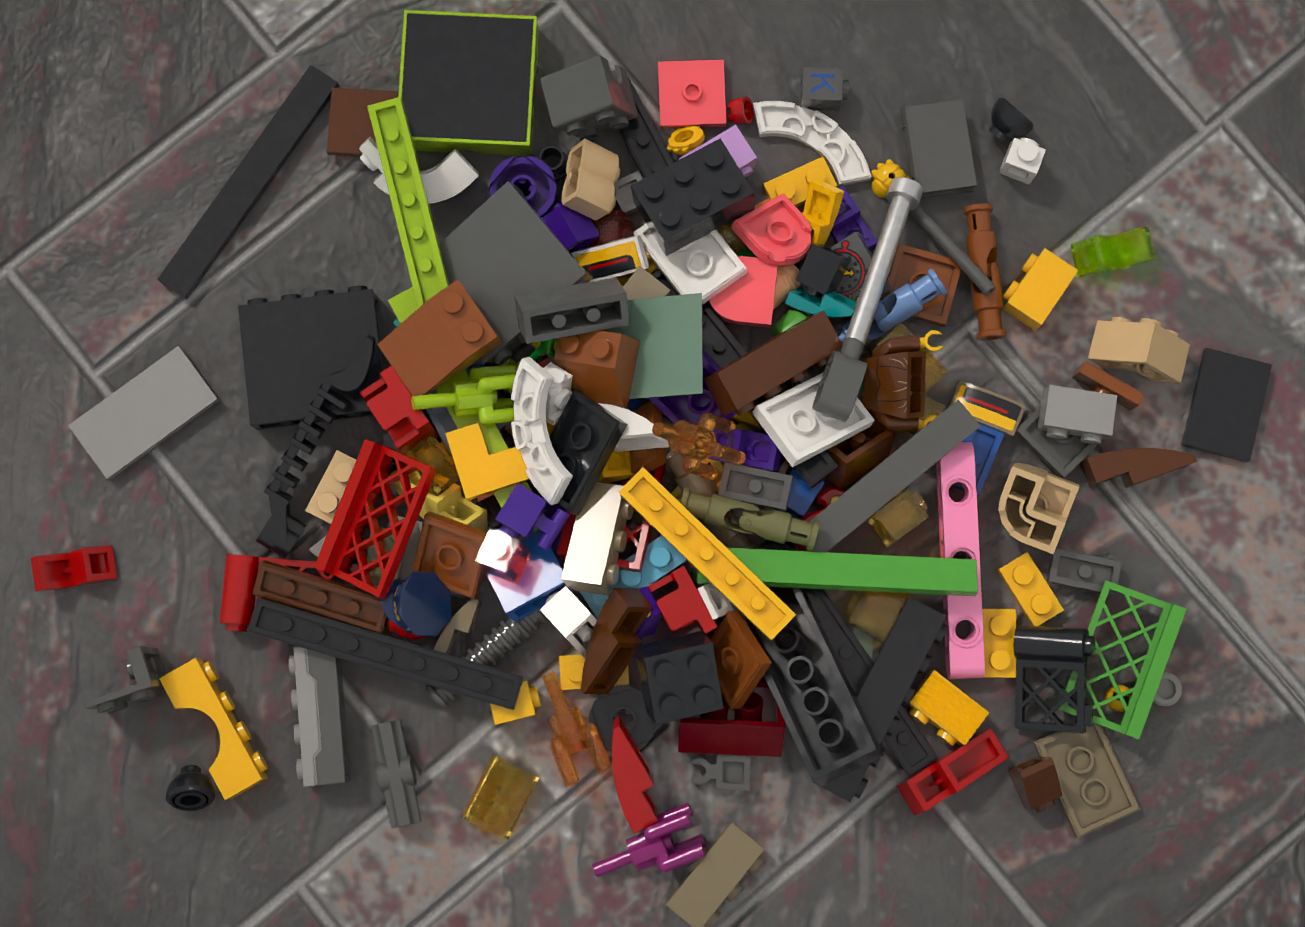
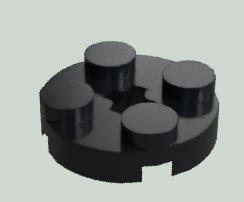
(632, 701)

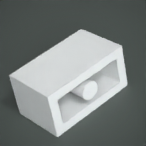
(570, 618)

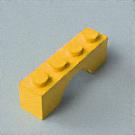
(236, 765)

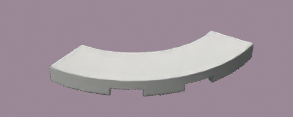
(817, 132)
(531, 432)

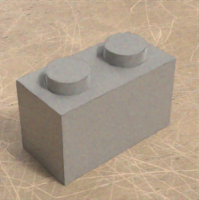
(1077, 413)

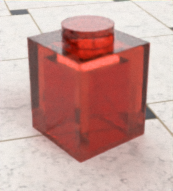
(503, 556)

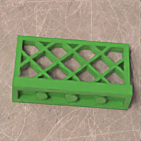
(1151, 669)

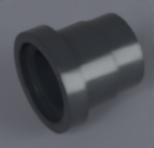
(560, 170)

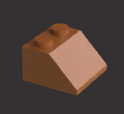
(599, 364)

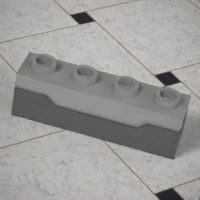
(321, 718)

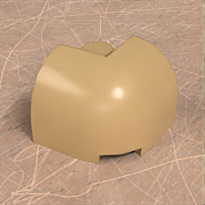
(1036, 506)

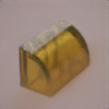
(500, 797)

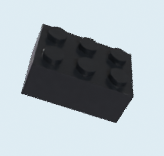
(693, 197)

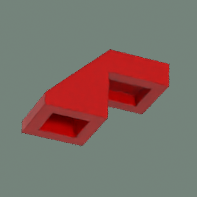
(74, 569)

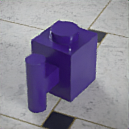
(526, 512)

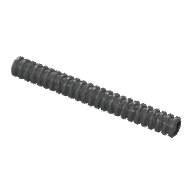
(503, 639)

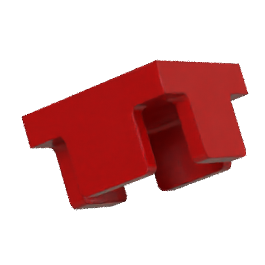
(393, 409)
(684, 604)

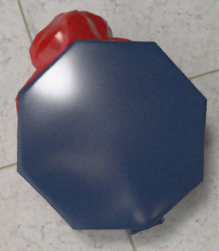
(417, 605)

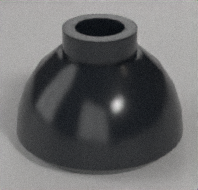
(1008, 121)
(190, 790)

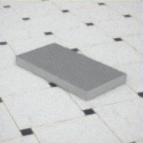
(143, 413)

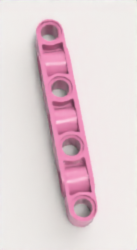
(960, 533)

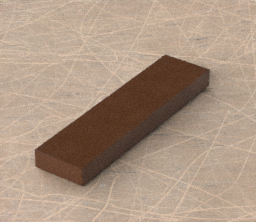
(320, 596)

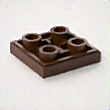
(350, 119)

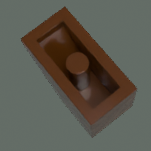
(1036, 783)

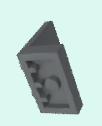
(144, 667)

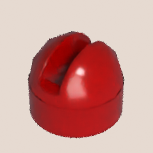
(741, 110)

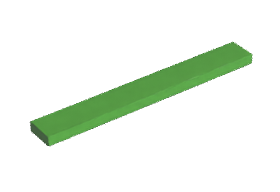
(859, 572)

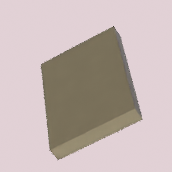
(1089, 778)

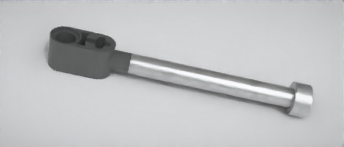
(844, 369)

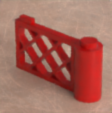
(239, 583)

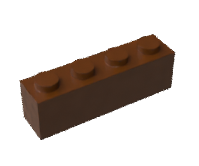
(772, 364)

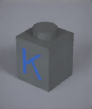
(823, 88)

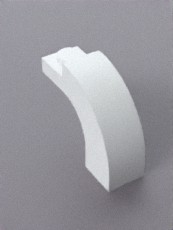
(440, 182)

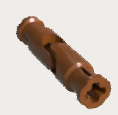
(982, 250)

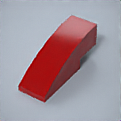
(952, 772)
(632, 779)

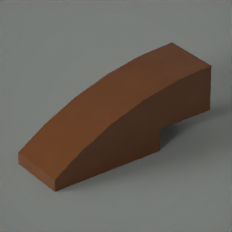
(1133, 465)
(614, 640)

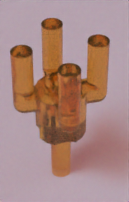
(700, 443)
(572, 735)

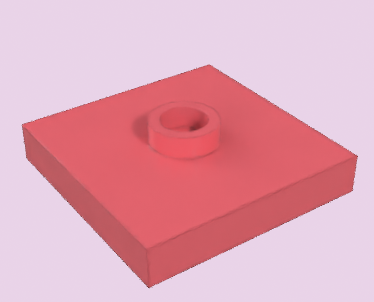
(692, 94)

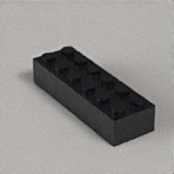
(815, 693)

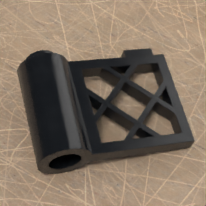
(1059, 650)

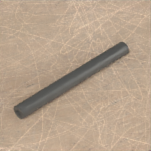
(953, 250)

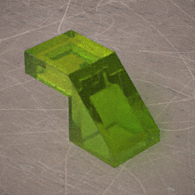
(1112, 253)

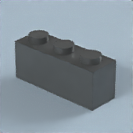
(571, 310)

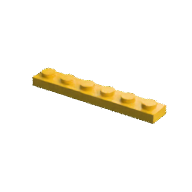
(706, 553)

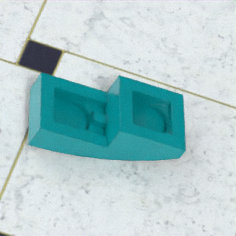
(832, 303)

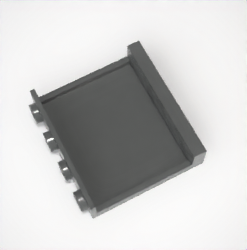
(503, 254)

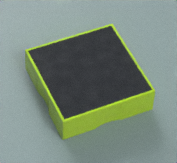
(469, 81)

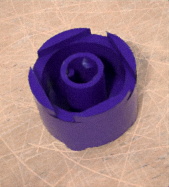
(528, 174)

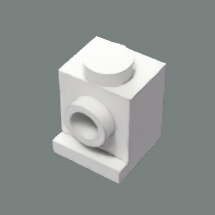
(1022, 160)
(558, 393)

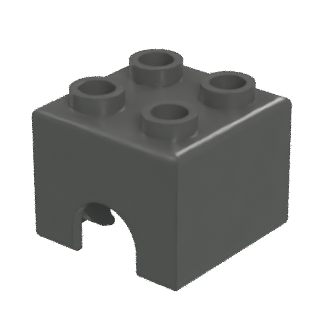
(589, 98)

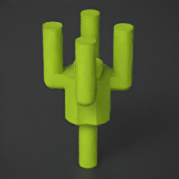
(476, 395)

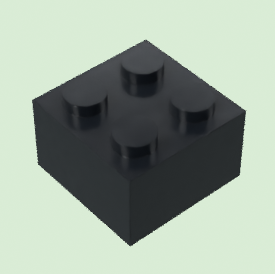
(679, 677)

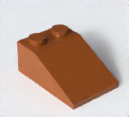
(439, 340)

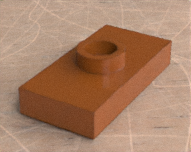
(1105, 383)

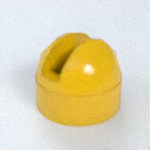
(1116, 704)

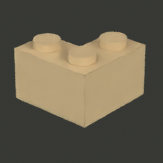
(1139, 348)

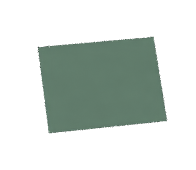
(669, 345)

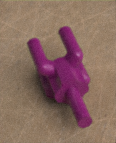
(657, 845)

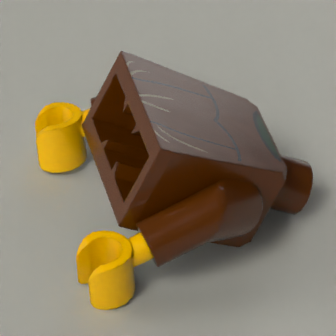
(896, 382)

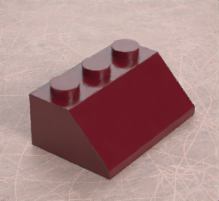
(749, 731)

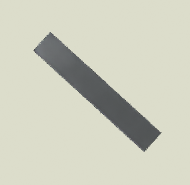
(893, 475)

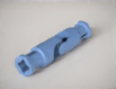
(903, 303)

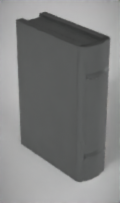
(939, 147)

